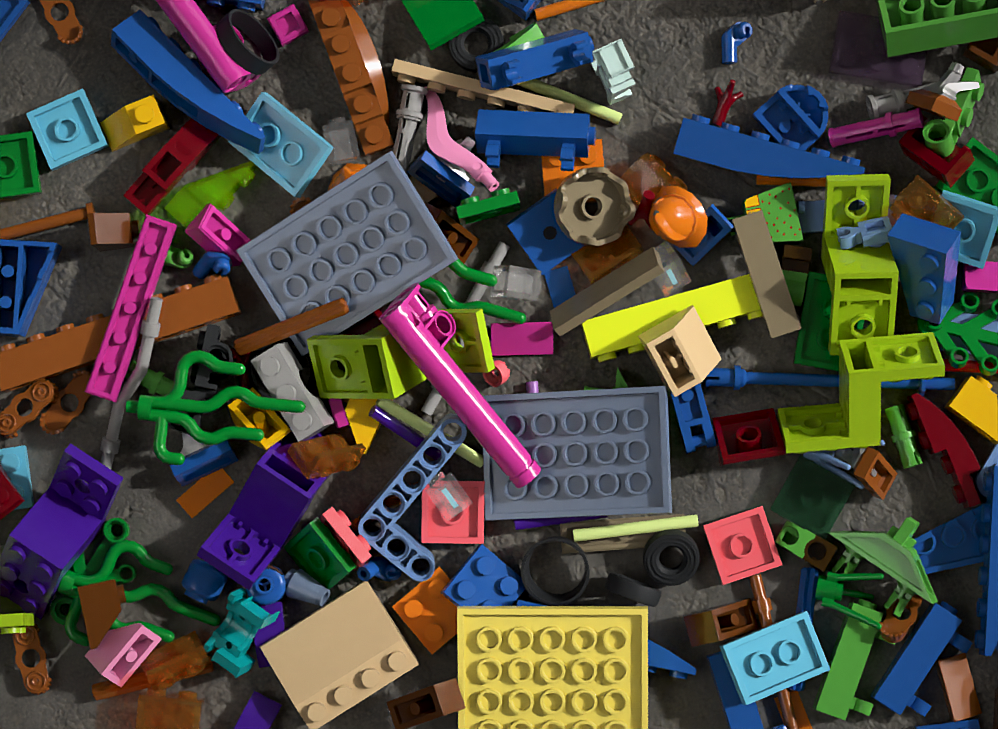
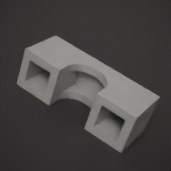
(281, 377)

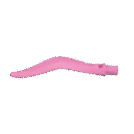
(449, 150)

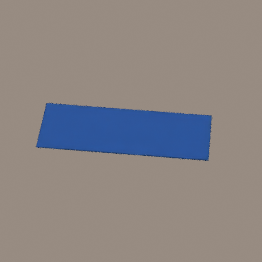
(559, 285)

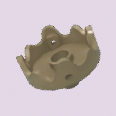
(613, 202)

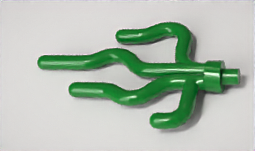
(478, 277)
(166, 408)
(72, 580)

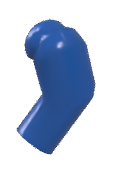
(732, 39)
(212, 260)
(379, 568)

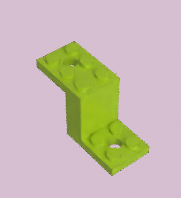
(859, 277)
(381, 368)
(857, 416)

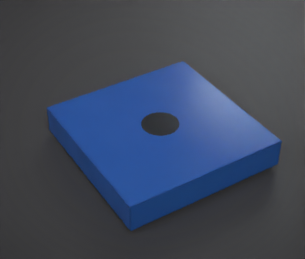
(541, 235)

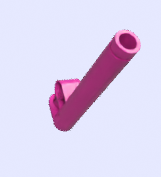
(205, 44)
(422, 335)

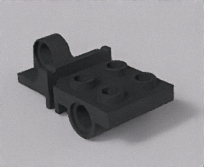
(202, 375)

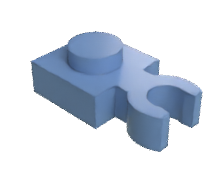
(869, 232)

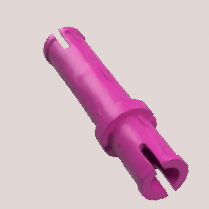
(877, 127)

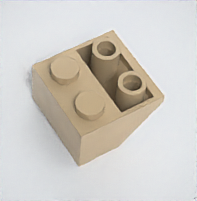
(681, 350)

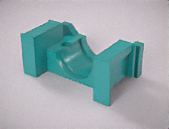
(237, 633)

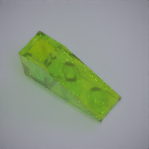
(214, 189)

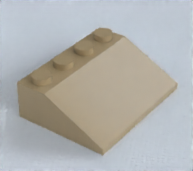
(339, 655)

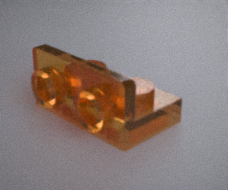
(649, 174)
(925, 203)
(603, 259)
(325, 455)
(175, 661)
(169, 711)

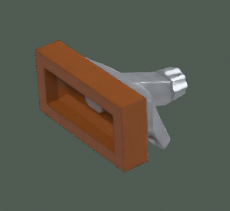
(941, 96)
(869, 469)

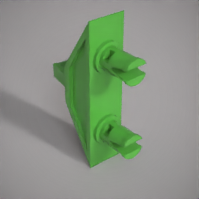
(894, 554)

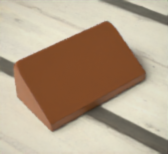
(958, 687)

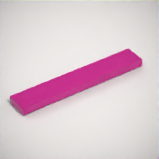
(130, 308)

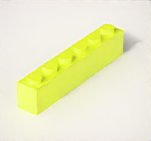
(714, 304)

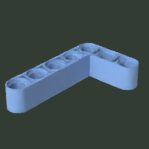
(407, 494)

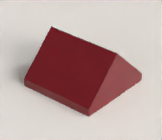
(748, 437)

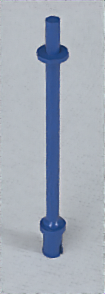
(738, 378)

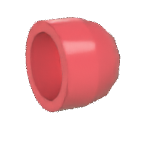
(504, 374)

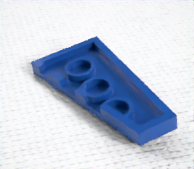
(952, 543)

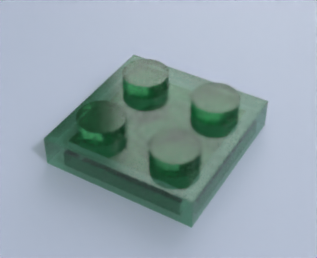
(812, 497)

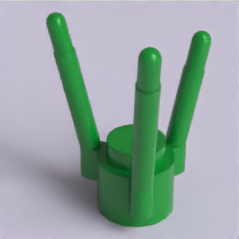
(831, 589)

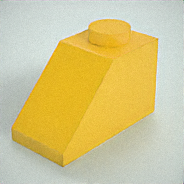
(134, 123)
(976, 406)
(266, 420)
(362, 425)

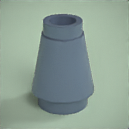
(305, 588)

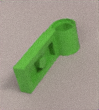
(950, 129)

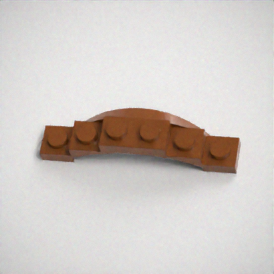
(356, 71)

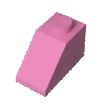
(123, 652)

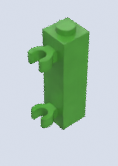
(847, 664)

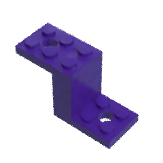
(262, 515)
(56, 530)

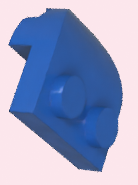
(794, 114)

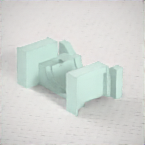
(613, 67)

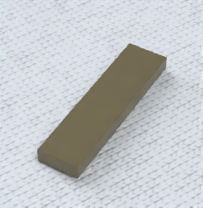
(766, 274)
(606, 291)
(612, 543)

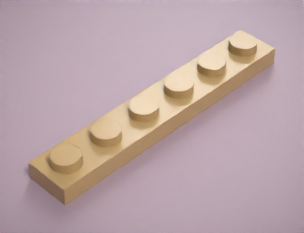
(469, 88)

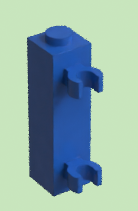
(534, 59)
(533, 134)
(917, 657)
(736, 714)

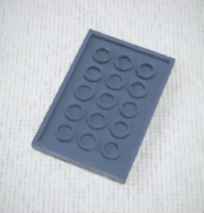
(352, 244)
(595, 453)

